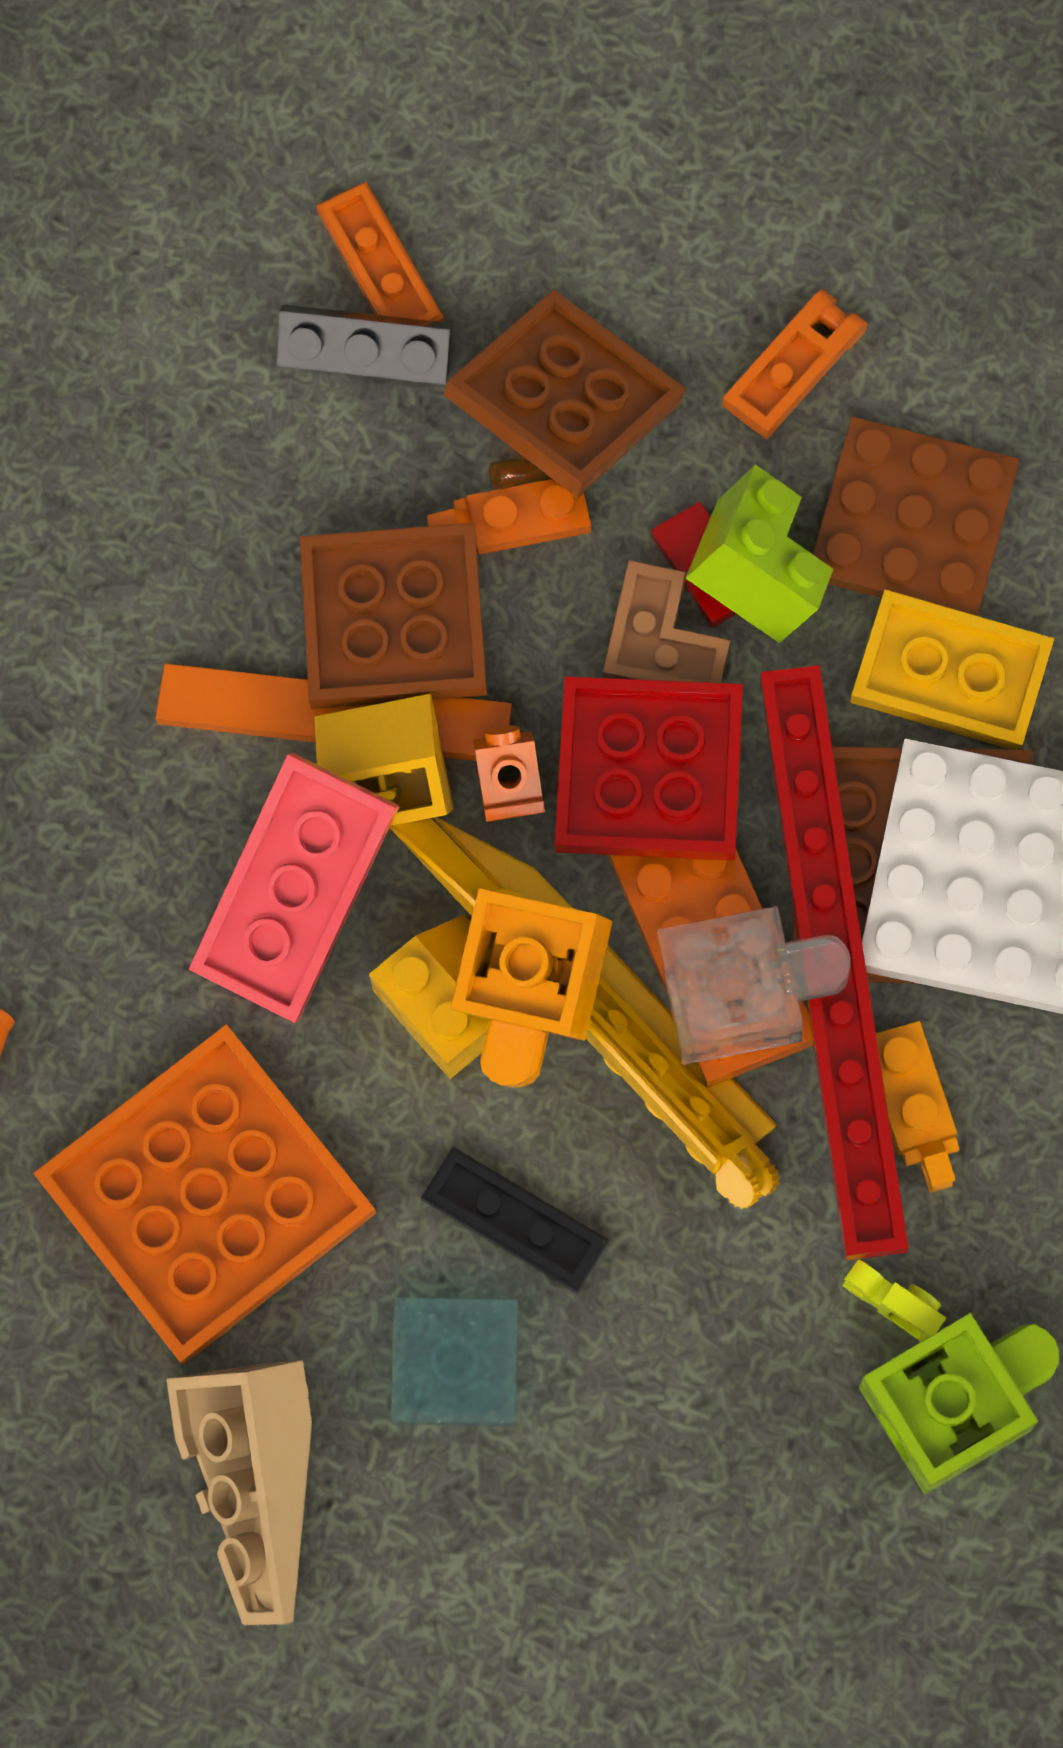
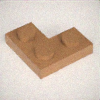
(645, 636)

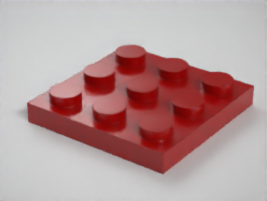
(649, 768)

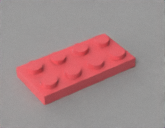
(293, 887)

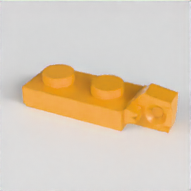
(917, 1104)

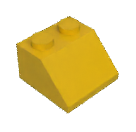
(419, 991)

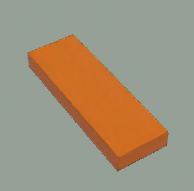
(376, 256)

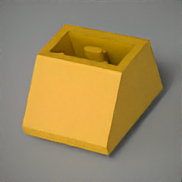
(391, 752)

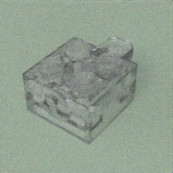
(740, 984)

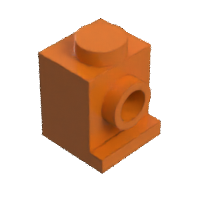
(510, 798)

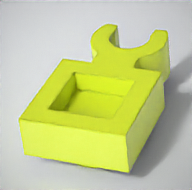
(909, 1309)

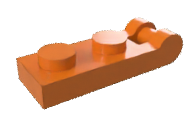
(793, 364)

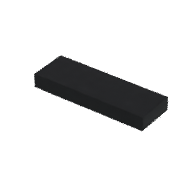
(515, 1220)

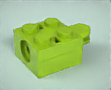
(960, 1397)

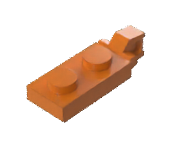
(519, 515)

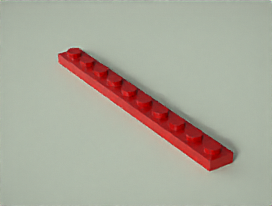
(843, 1022)

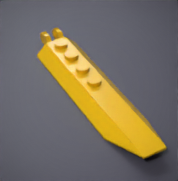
(625, 1024)

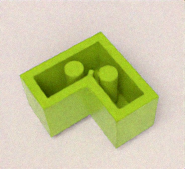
(753, 563)

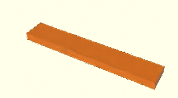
(282, 708)

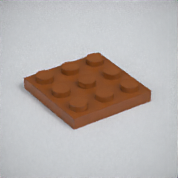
(564, 392)
(914, 515)
(392, 615)

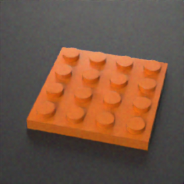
(205, 1194)

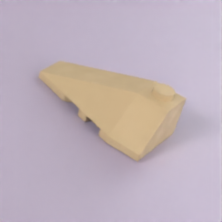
(253, 1450)

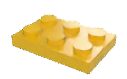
(952, 670)

